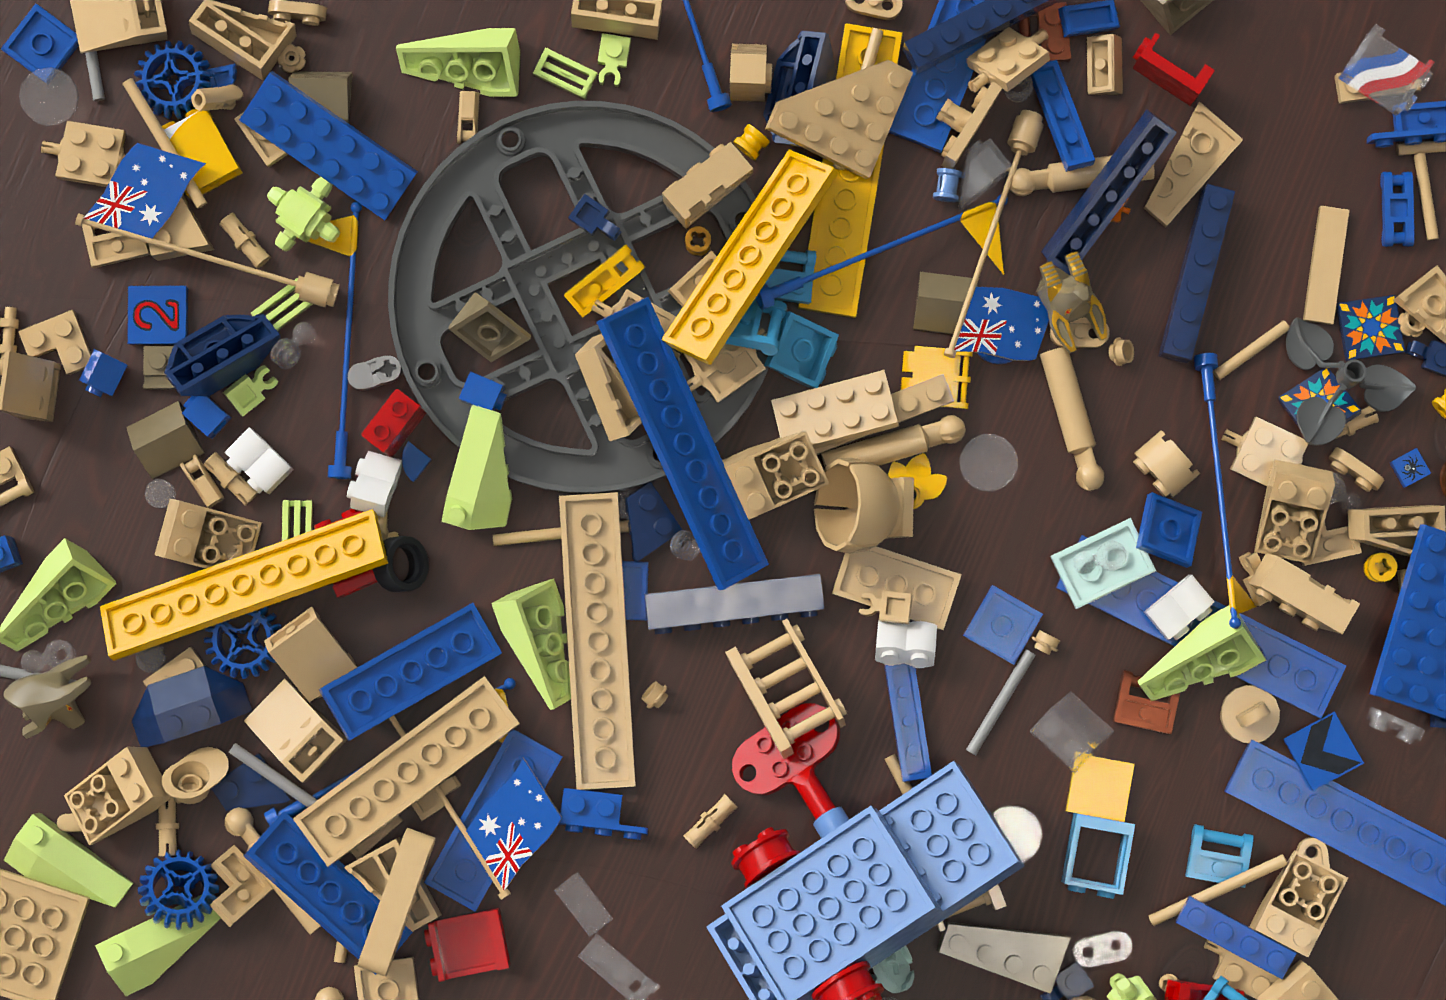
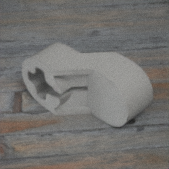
(387, 371)

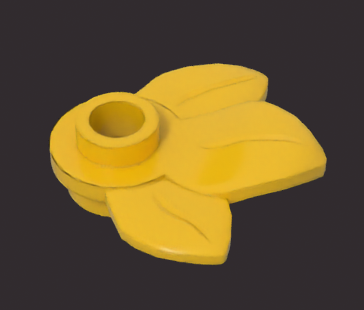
(925, 485)

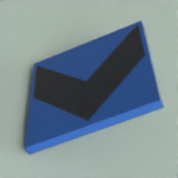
(1323, 751)

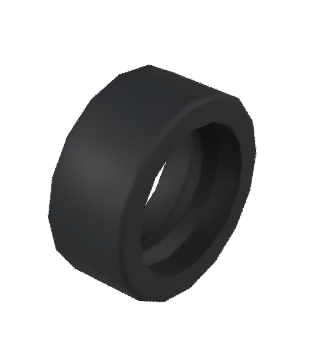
(417, 560)

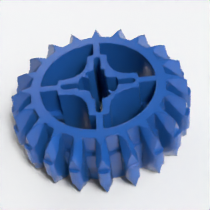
(186, 79)
(235, 649)
(166, 870)

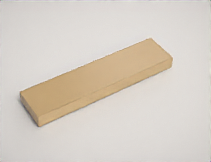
(1326, 265)

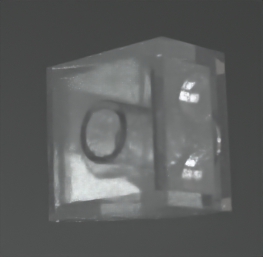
(981, 171)
(1071, 732)

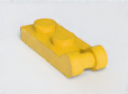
(603, 281)

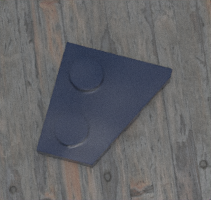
(649, 521)
(248, 789)

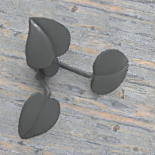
(1319, 420)

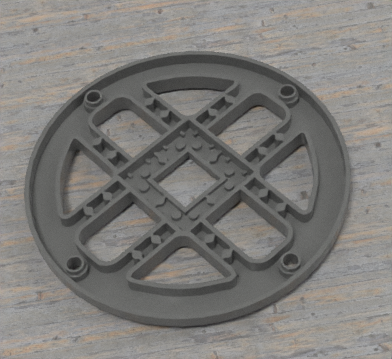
(475, 174)

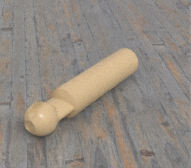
(1059, 180)
(1072, 416)
(901, 443)
(240, 823)

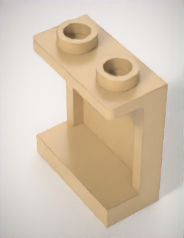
(309, 654)

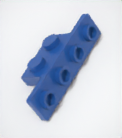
(1419, 123)
(595, 811)

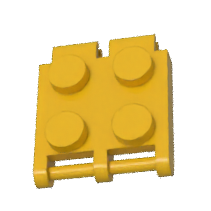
(931, 362)

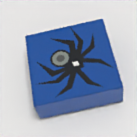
(1410, 467)

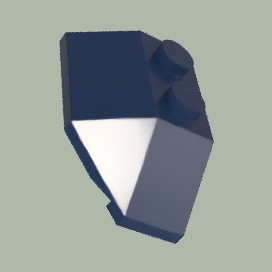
(801, 67)
(220, 353)
(188, 705)

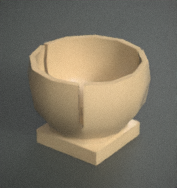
(873, 502)

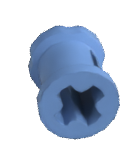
(947, 185)

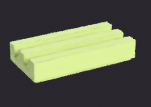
(559, 83)
(275, 299)
(297, 504)

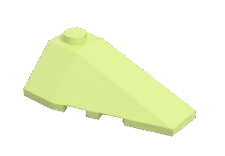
(472, 59)
(479, 483)
(58, 589)
(534, 631)
(1202, 655)
(60, 860)
(147, 950)

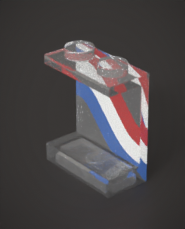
(1386, 72)

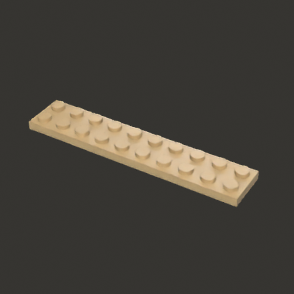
(597, 641)

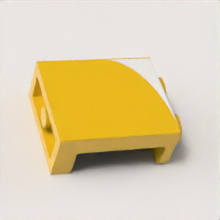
(200, 140)

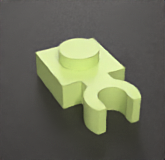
(613, 54)
(246, 392)

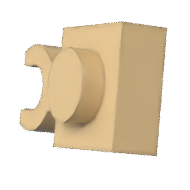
(893, 606)

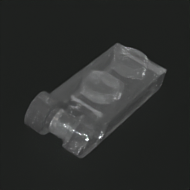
(616, 969)

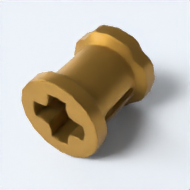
(699, 232)

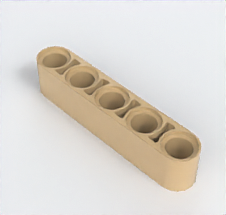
(396, 902)

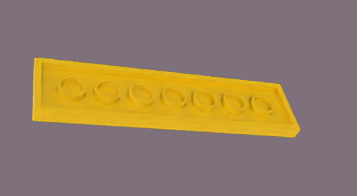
(749, 256)

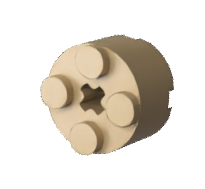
(1165, 464)

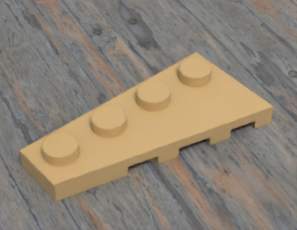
(1196, 157)
(1427, 301)

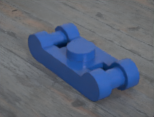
(1397, 209)

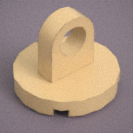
(1249, 714)

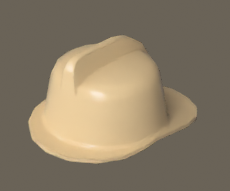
(195, 775)

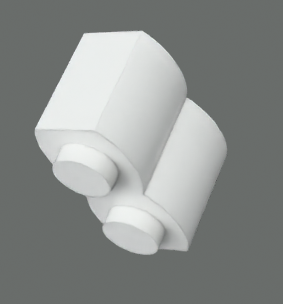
(258, 461)
(375, 483)
(1179, 607)
(906, 643)

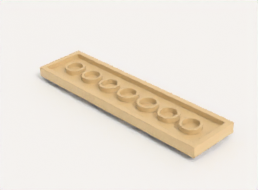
(406, 771)

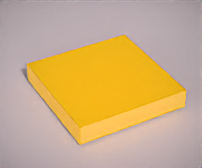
(1101, 789)

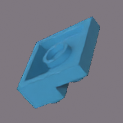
(803, 350)

